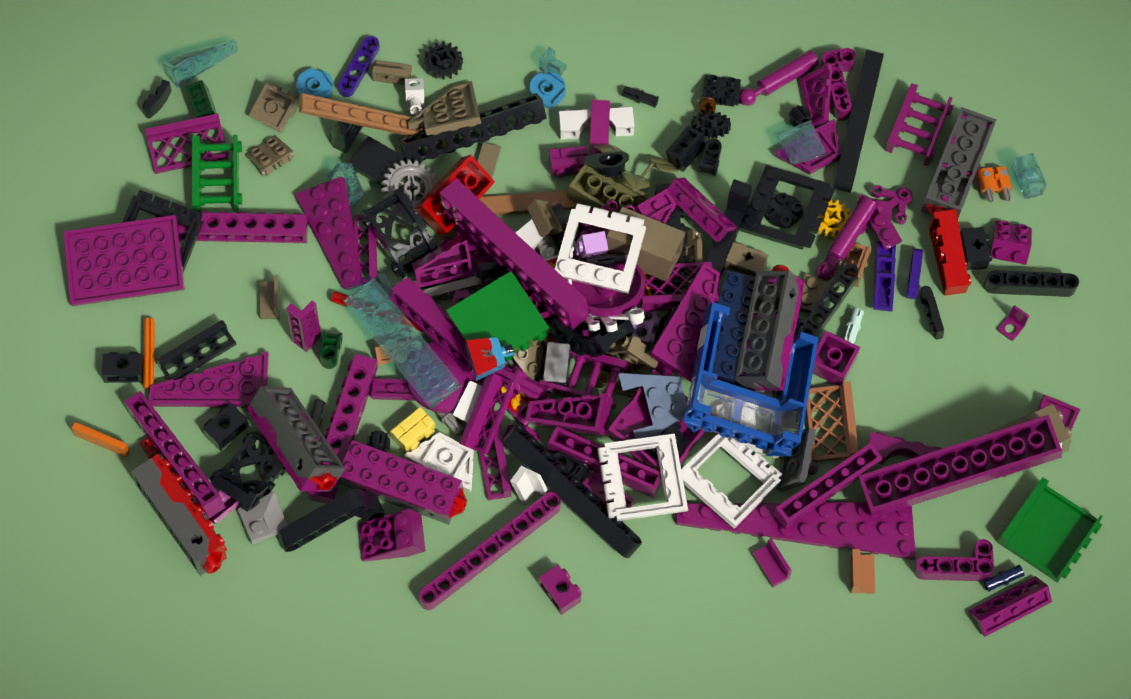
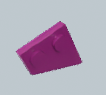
(657, 207)

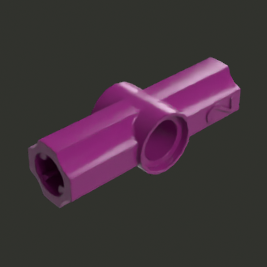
(524, 384)

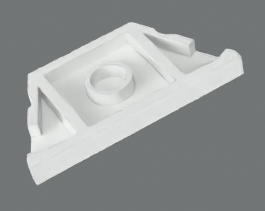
(445, 456)

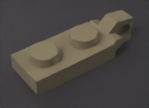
(693, 249)

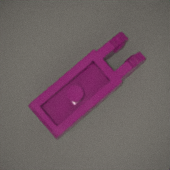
(884, 228)

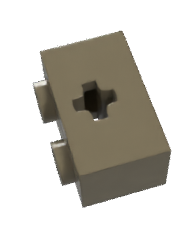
(737, 259)

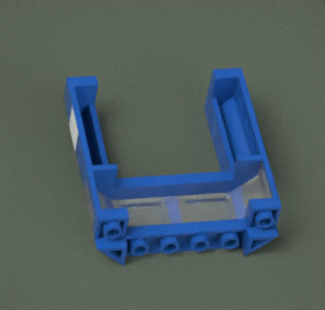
(742, 412)

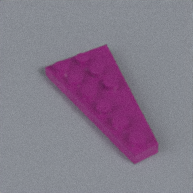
(681, 335)
(215, 386)

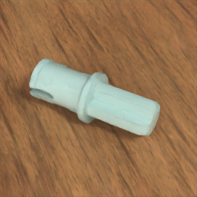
(853, 325)

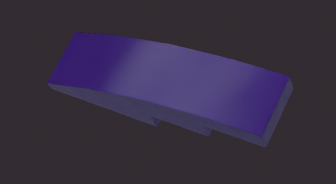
(884, 278)

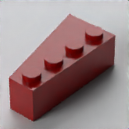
(949, 252)

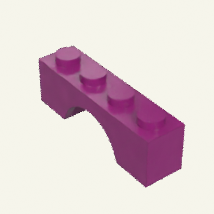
(890, 446)

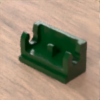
(200, 99)

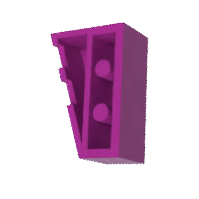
(444, 263)

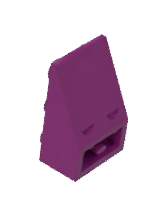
(392, 536)

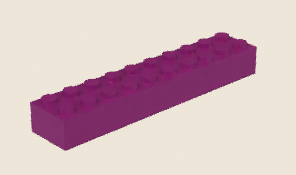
(514, 254)
(960, 466)

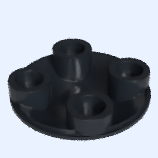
(784, 211)

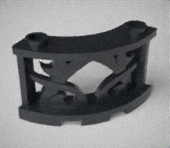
(403, 206)
(590, 345)
(246, 496)

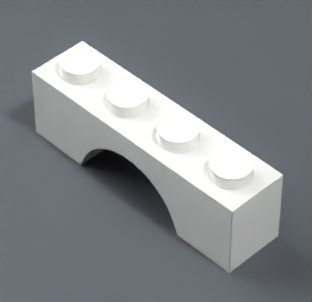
(574, 122)

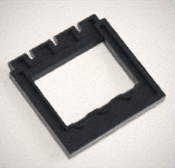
(159, 208)
(810, 222)

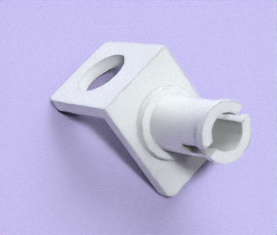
(414, 96)

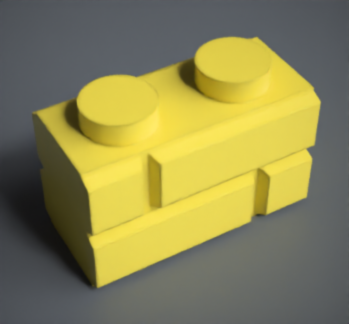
(413, 430)

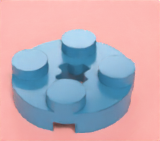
(312, 76)
(547, 80)

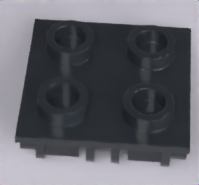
(722, 89)

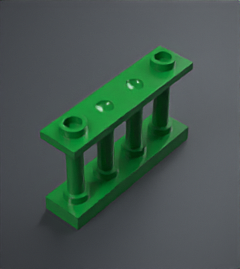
(200, 165)

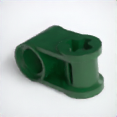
(330, 345)

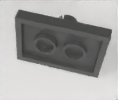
(799, 464)

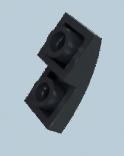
(157, 100)

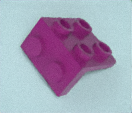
(1011, 242)

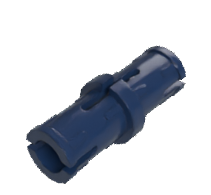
(1003, 578)

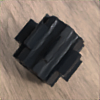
(799, 115)
(379, 440)

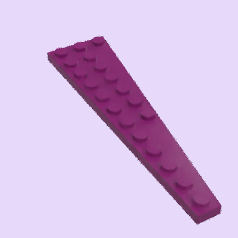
(829, 525)

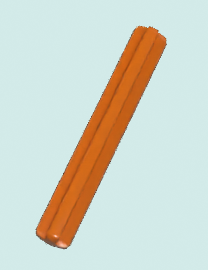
(149, 352)

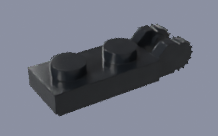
(931, 310)

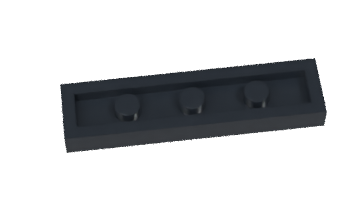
(195, 345)

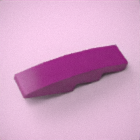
(599, 124)

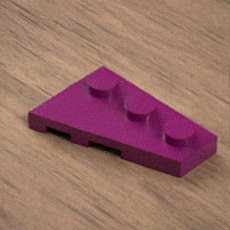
(816, 93)

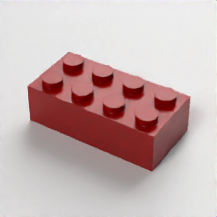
(471, 175)

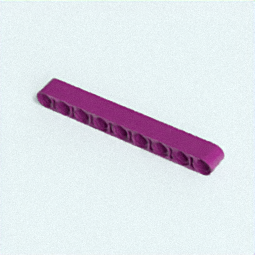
(486, 558)

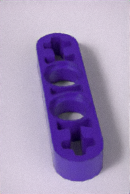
(359, 66)

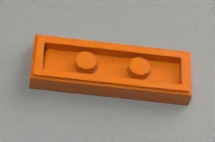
(100, 439)

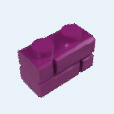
(567, 160)

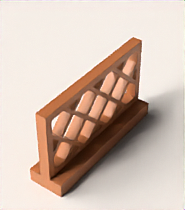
(848, 418)

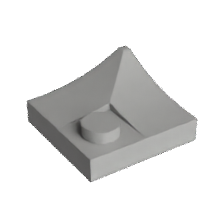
(264, 519)

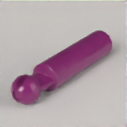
(779, 77)
(846, 237)

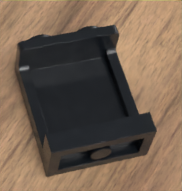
(374, 159)

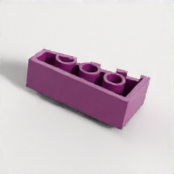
(577, 414)

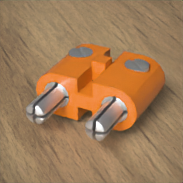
(995, 180)

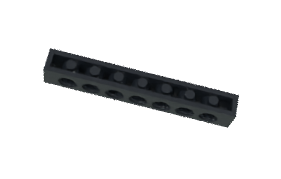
(497, 114)

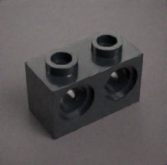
(685, 148)

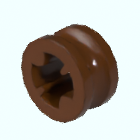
(703, 101)

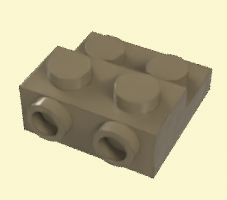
(274, 107)
(632, 351)

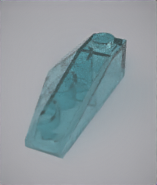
(192, 63)

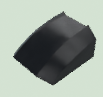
(343, 135)

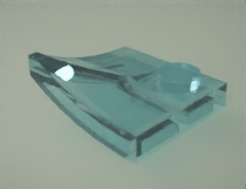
(801, 143)

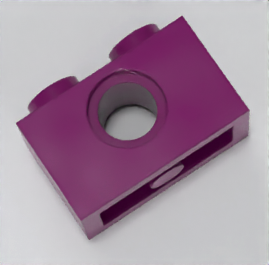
(561, 600)

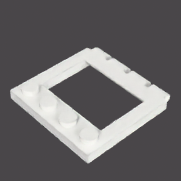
(596, 274)
(670, 475)
(719, 501)

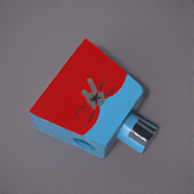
(487, 355)

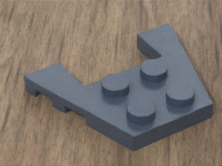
(663, 397)

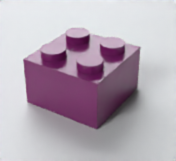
(834, 358)

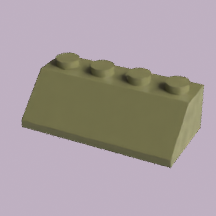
(595, 190)

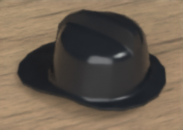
(608, 163)

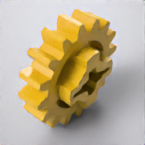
(832, 221)

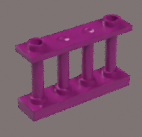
(907, 111)
(614, 364)

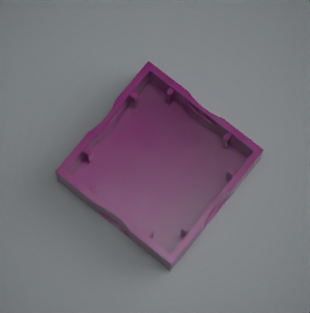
(637, 415)

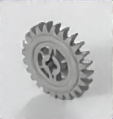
(409, 171)

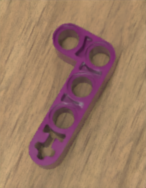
(838, 85)
(953, 563)

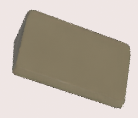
(544, 218)

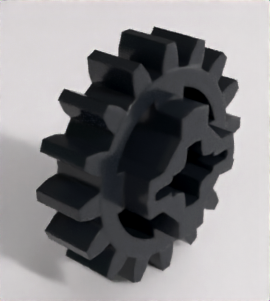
(442, 59)
(711, 124)

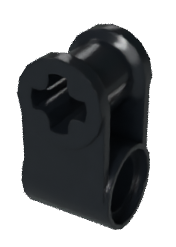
(710, 160)
(573, 465)

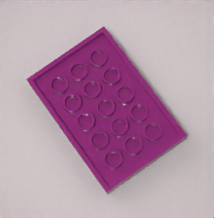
(124, 260)

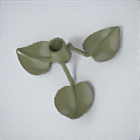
(636, 181)

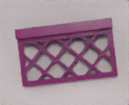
(180, 129)
(663, 301)

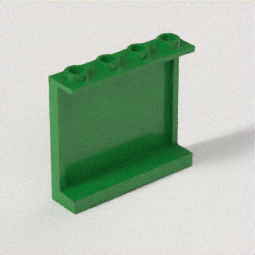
(500, 312)
(1049, 531)

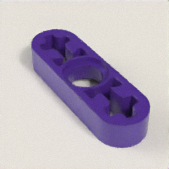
(914, 275)

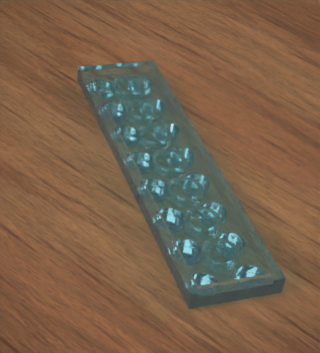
(402, 343)

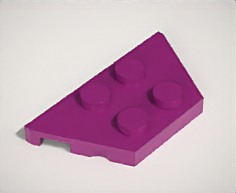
(829, 139)

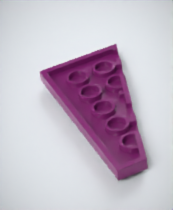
(332, 222)

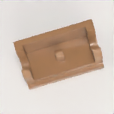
(858, 256)

